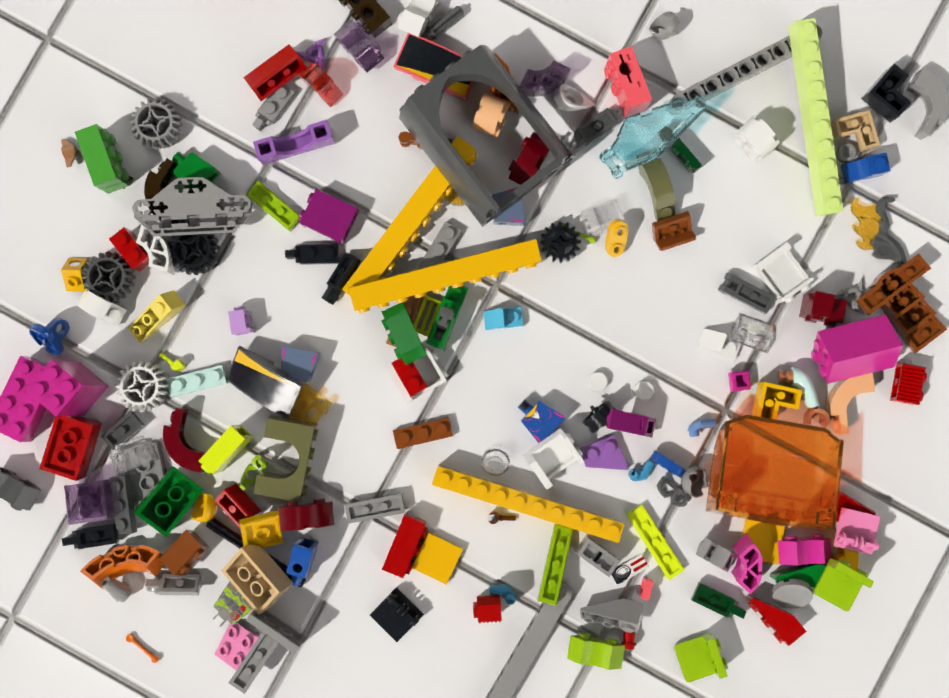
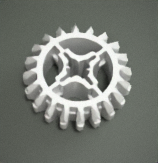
(136, 372)

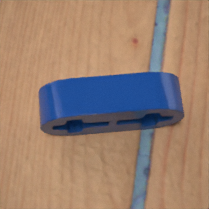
(667, 464)

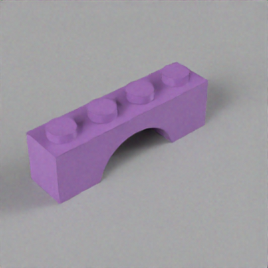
(278, 148)

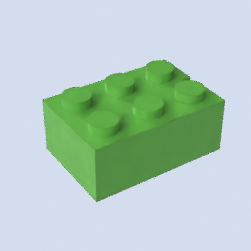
(102, 158)

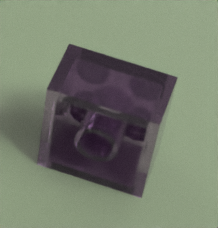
(89, 501)

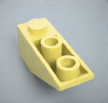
(156, 315)

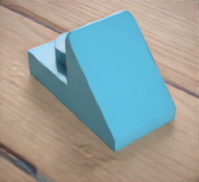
(503, 318)

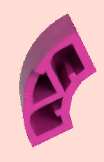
(804, 550)
(748, 564)

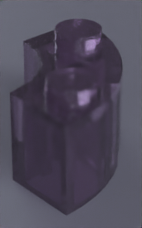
(361, 48)
(544, 81)

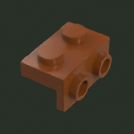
(673, 231)

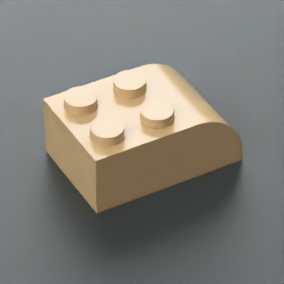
(257, 577)

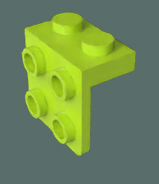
(841, 584)
(700, 658)

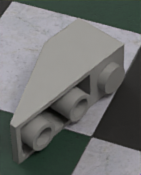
(618, 613)

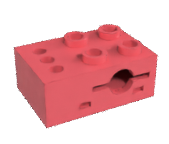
(627, 82)

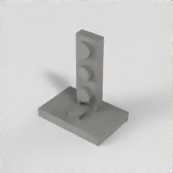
(273, 632)

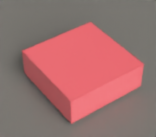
(645, 588)

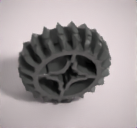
(102, 281)

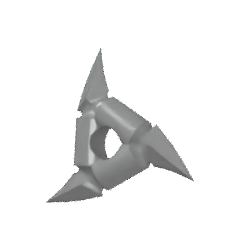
(845, 295)

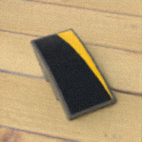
(264, 382)

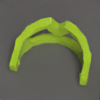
(245, 483)

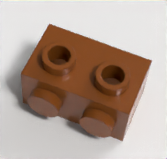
(184, 553)

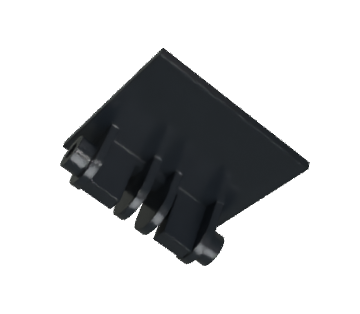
(396, 614)

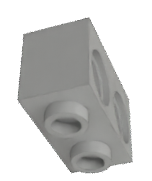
(597, 556)

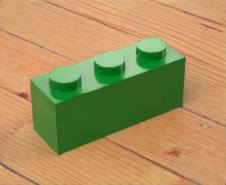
(403, 334)

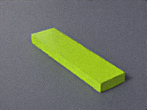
(555, 565)

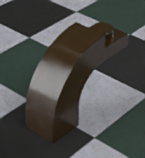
(157, 182)

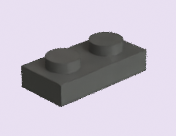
(122, 430)

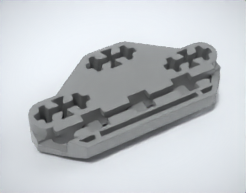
(195, 205)

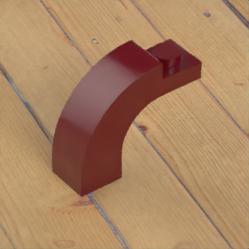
(176, 444)

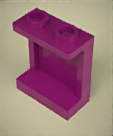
(328, 216)

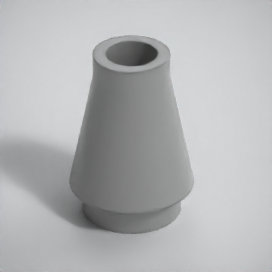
(118, 590)

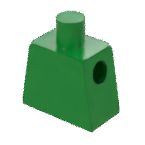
(194, 167)

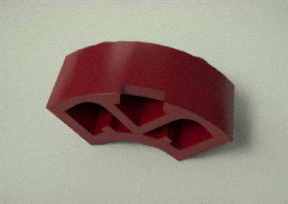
(529, 160)
(304, 516)

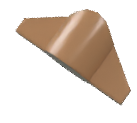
(69, 152)

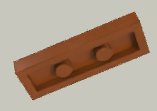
(422, 433)

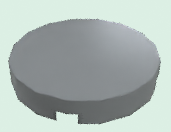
(792, 593)

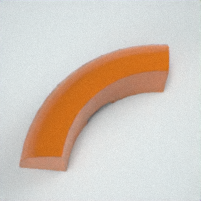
(123, 561)

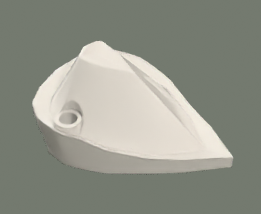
(571, 99)

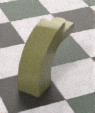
(660, 188)

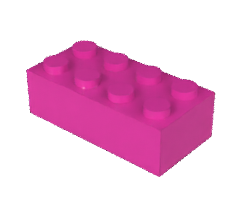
(19, 410)

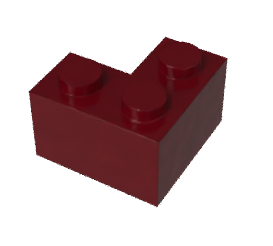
(822, 308)

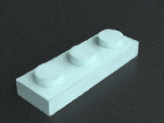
(197, 381)

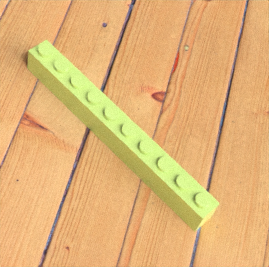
(815, 117)

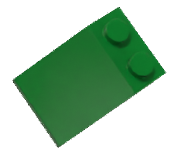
(168, 501)

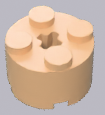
(491, 115)

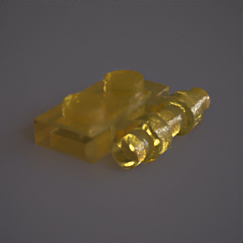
(306, 401)

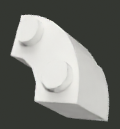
(416, 16)
(157, 251)

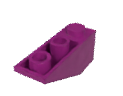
(630, 423)

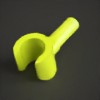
(176, 365)

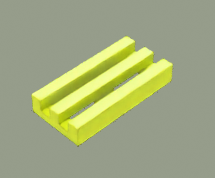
(421, 331)

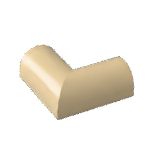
(859, 124)

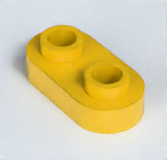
(616, 239)

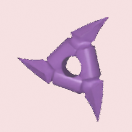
(315, 59)

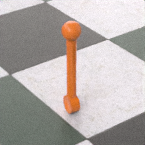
(131, 638)

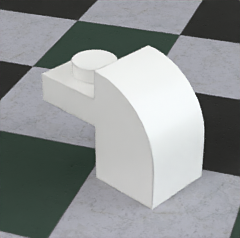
(101, 308)

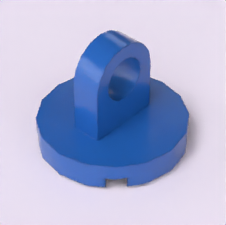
(49, 336)

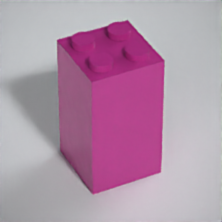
(856, 349)
(67, 388)

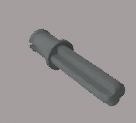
(442, 23)

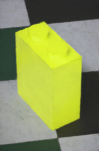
(225, 449)

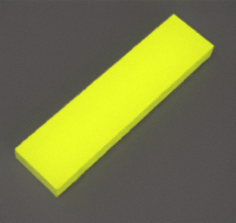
(655, 542)

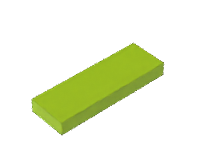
(273, 205)

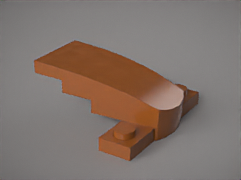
(904, 304)

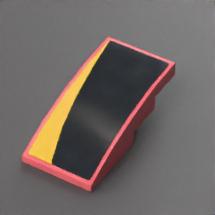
(425, 59)

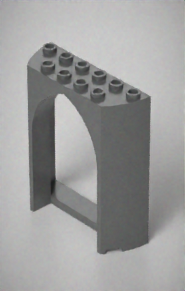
(422, 120)

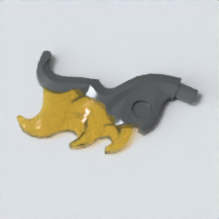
(874, 231)

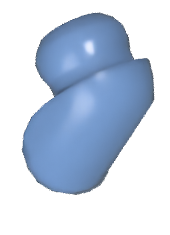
(701, 424)

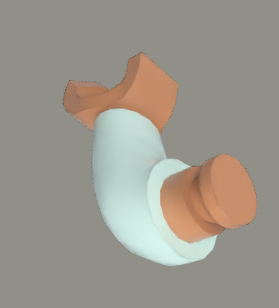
(801, 380)

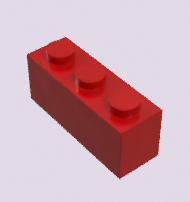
(275, 72)
(405, 546)

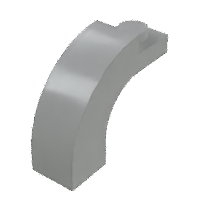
(936, 100)

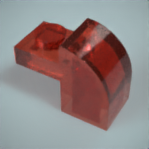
(321, 83)

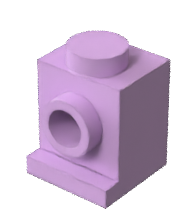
(240, 321)

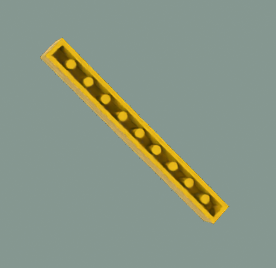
(409, 222)
(444, 274)
(528, 503)

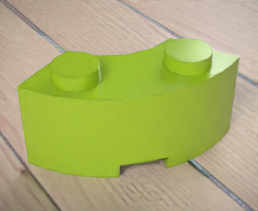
(596, 651)

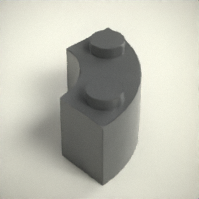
(16, 491)

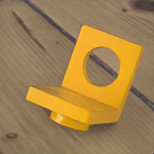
(73, 275)

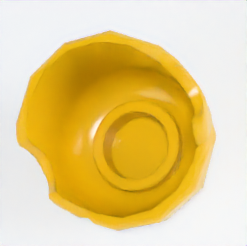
(204, 508)

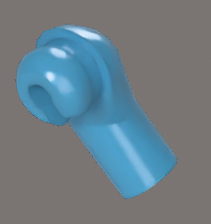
(641, 473)
(505, 591)

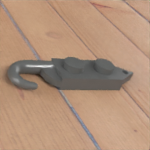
(594, 128)

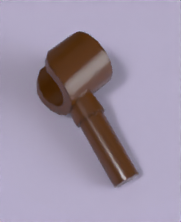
(501, 518)

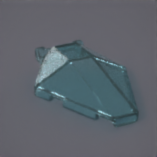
(650, 135)

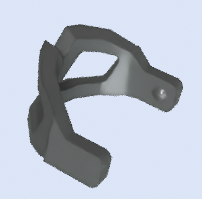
(687, 498)

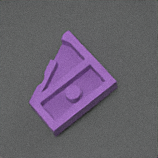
(604, 454)

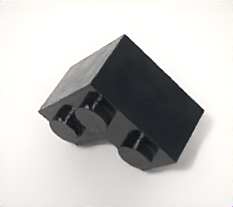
(884, 94)

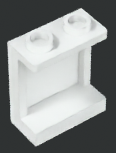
(782, 274)
(430, 372)
(552, 456)

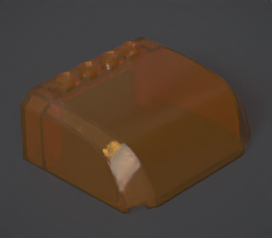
(776, 473)

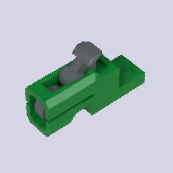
(446, 317)

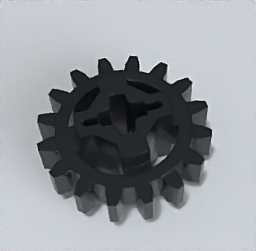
(569, 241)

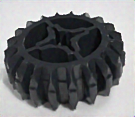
(184, 265)

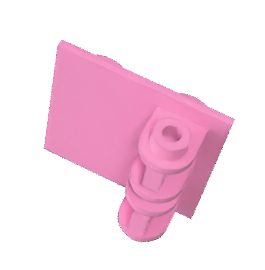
(857, 531)
(236, 645)

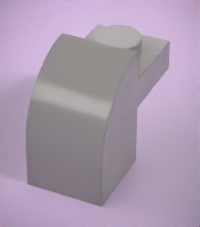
(715, 554)

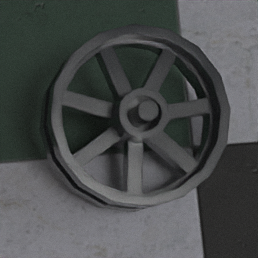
(598, 416)

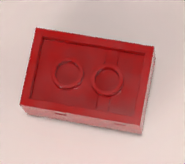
(70, 446)

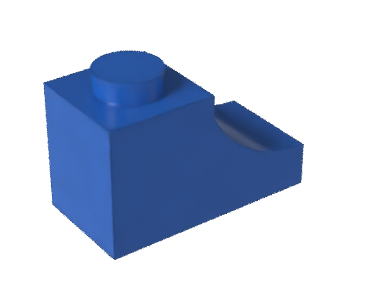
(866, 168)

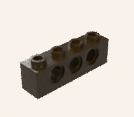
(374, 25)

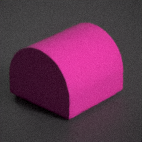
(739, 381)

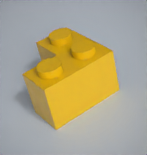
(771, 397)

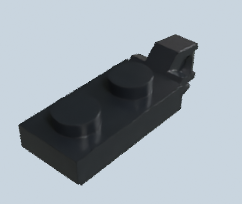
(314, 254)
(340, 277)
(92, 537)

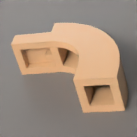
(840, 396)

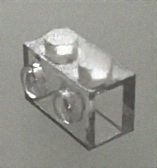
(753, 333)
(133, 455)

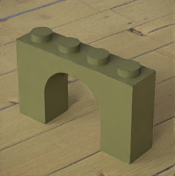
(301, 436)

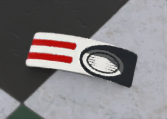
(629, 569)

